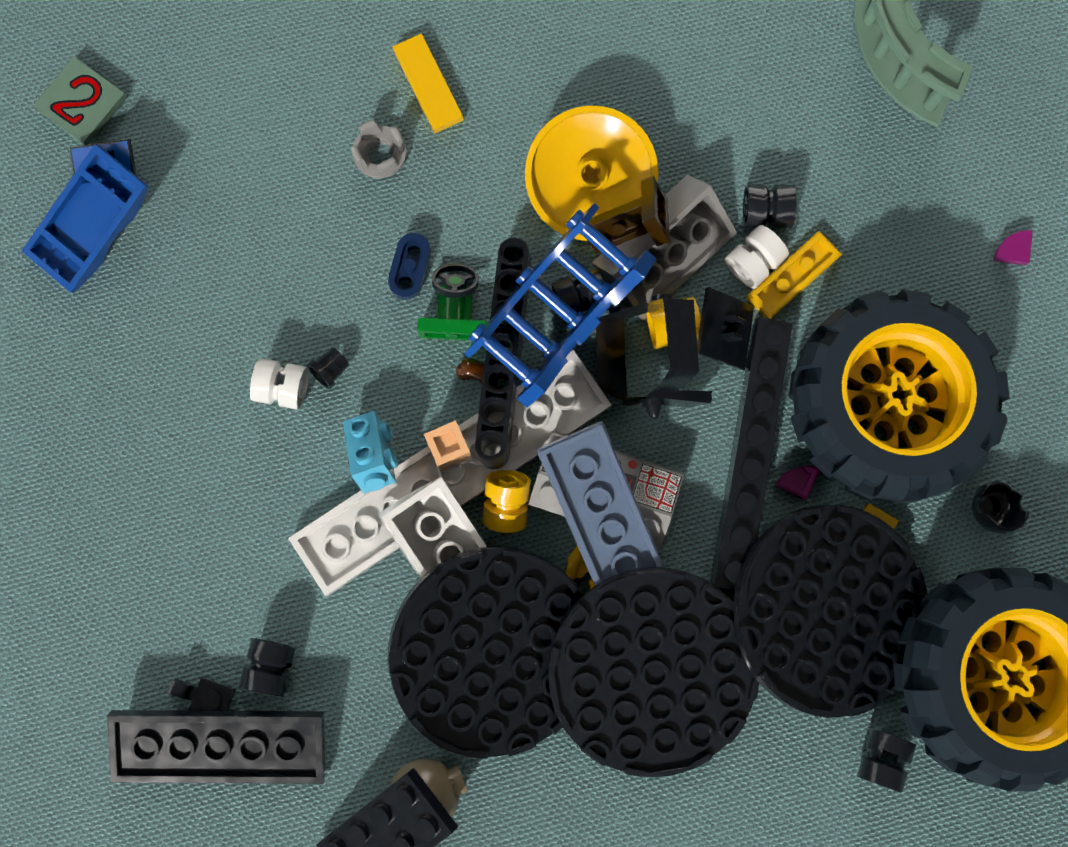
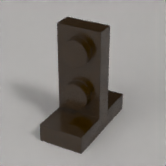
(637, 217)

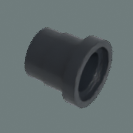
(328, 367)

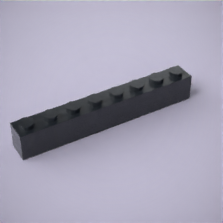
(751, 450)

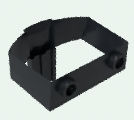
(682, 355)

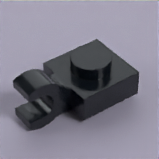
(206, 696)

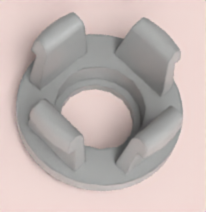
(375, 134)

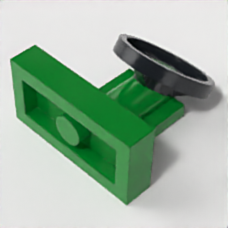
(454, 305)

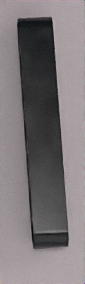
(505, 398)

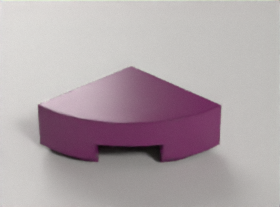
(1015, 249)
(798, 481)

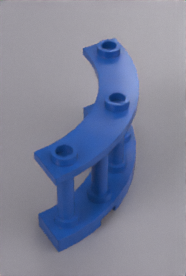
(580, 325)

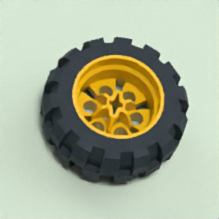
(962, 387)
(947, 638)

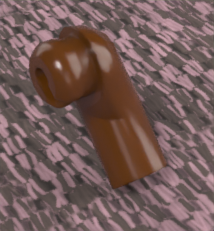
(473, 369)

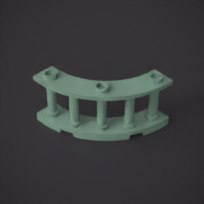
(905, 61)

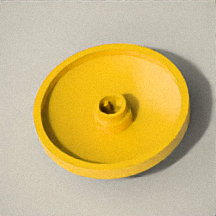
(587, 160)

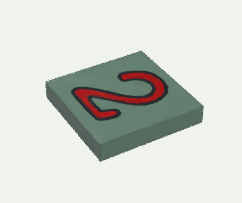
(80, 101)

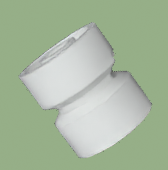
(761, 252)
(268, 379)

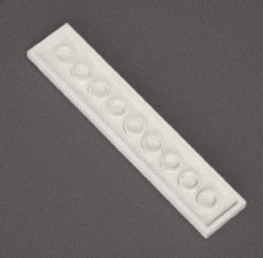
(354, 536)

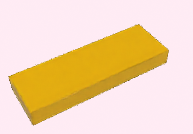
(428, 83)
(793, 275)

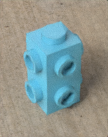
(369, 451)

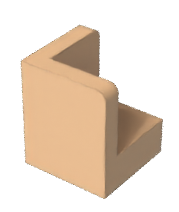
(447, 446)

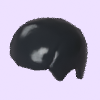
(998, 508)

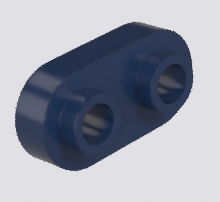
(409, 267)

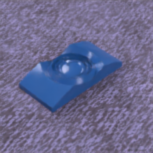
(86, 219)

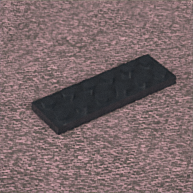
(216, 746)

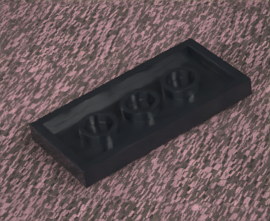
(398, 817)

